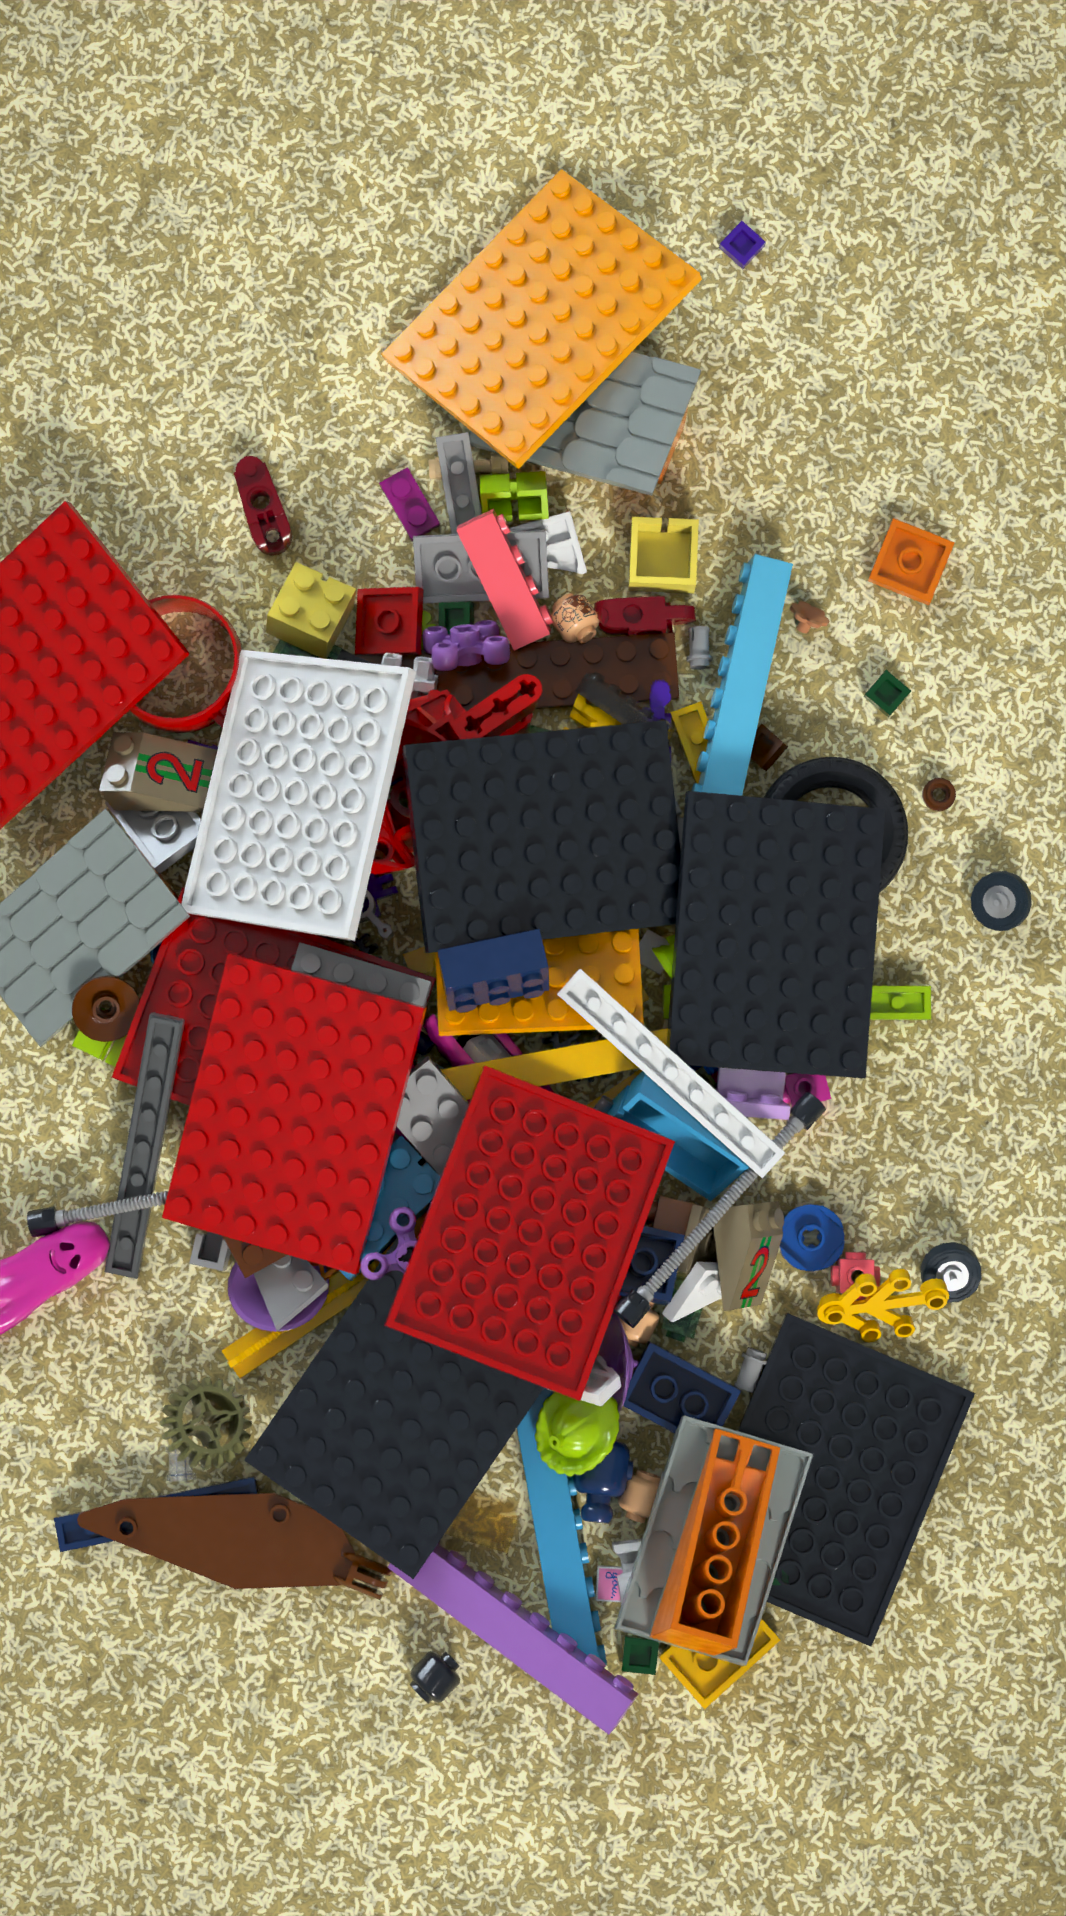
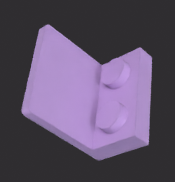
(754, 1092)

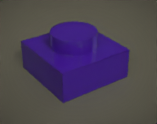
(742, 244)

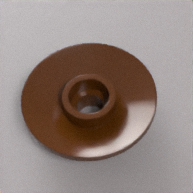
(110, 1023)

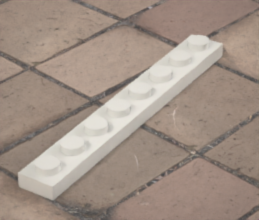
(671, 1073)

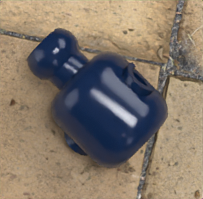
(603, 1482)

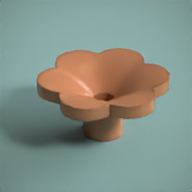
(808, 616)

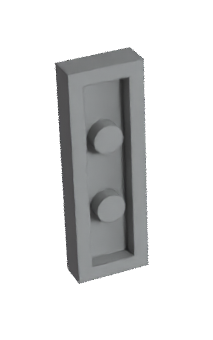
(458, 478)

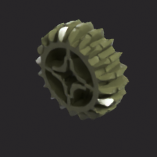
(208, 1435)

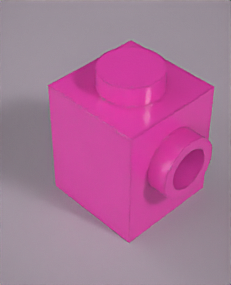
(798, 1084)

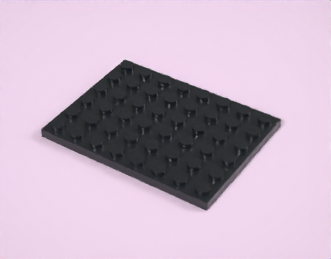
(544, 833)
(775, 935)
(390, 1430)
(877, 1458)

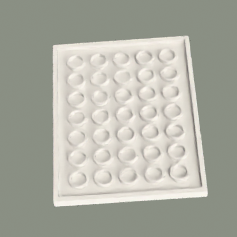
(298, 793)

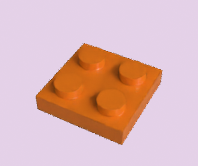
(911, 561)

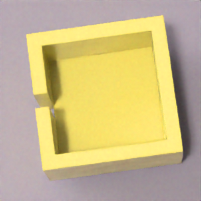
(663, 559)
(310, 610)

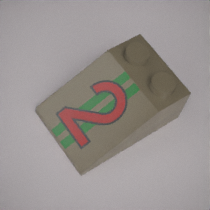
(156, 773)
(746, 1252)

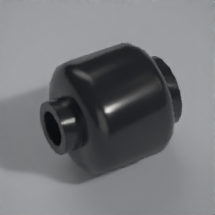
(435, 1676)

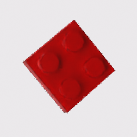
(389, 621)

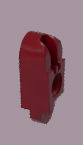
(255, 481)
(641, 615)

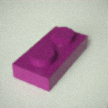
(409, 503)

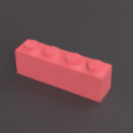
(504, 579)

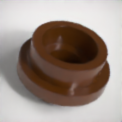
(948, 789)

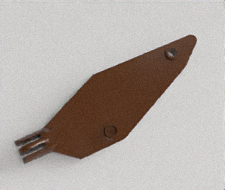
(240, 1540)

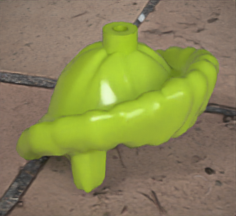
(575, 1433)

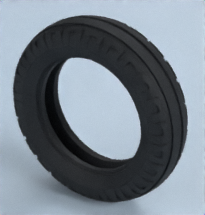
(864, 783)

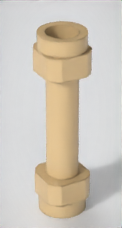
(496, 465)

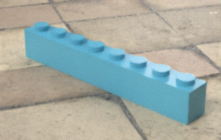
(743, 676)

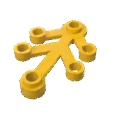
(843, 1308)

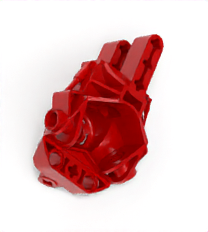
(442, 718)

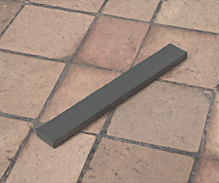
(145, 1141)

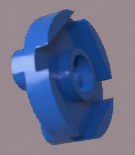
(830, 1236)

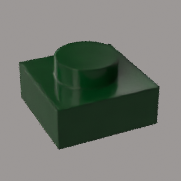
(455, 614)
(887, 693)
(639, 1655)

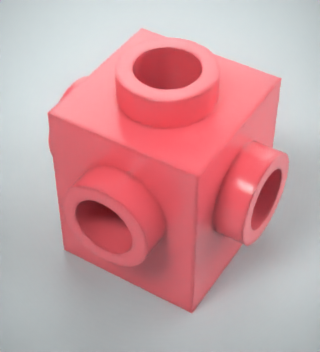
(845, 1267)

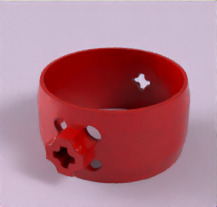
(215, 712)

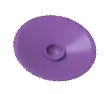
(251, 1307)
(618, 1355)

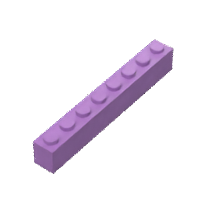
(523, 1637)

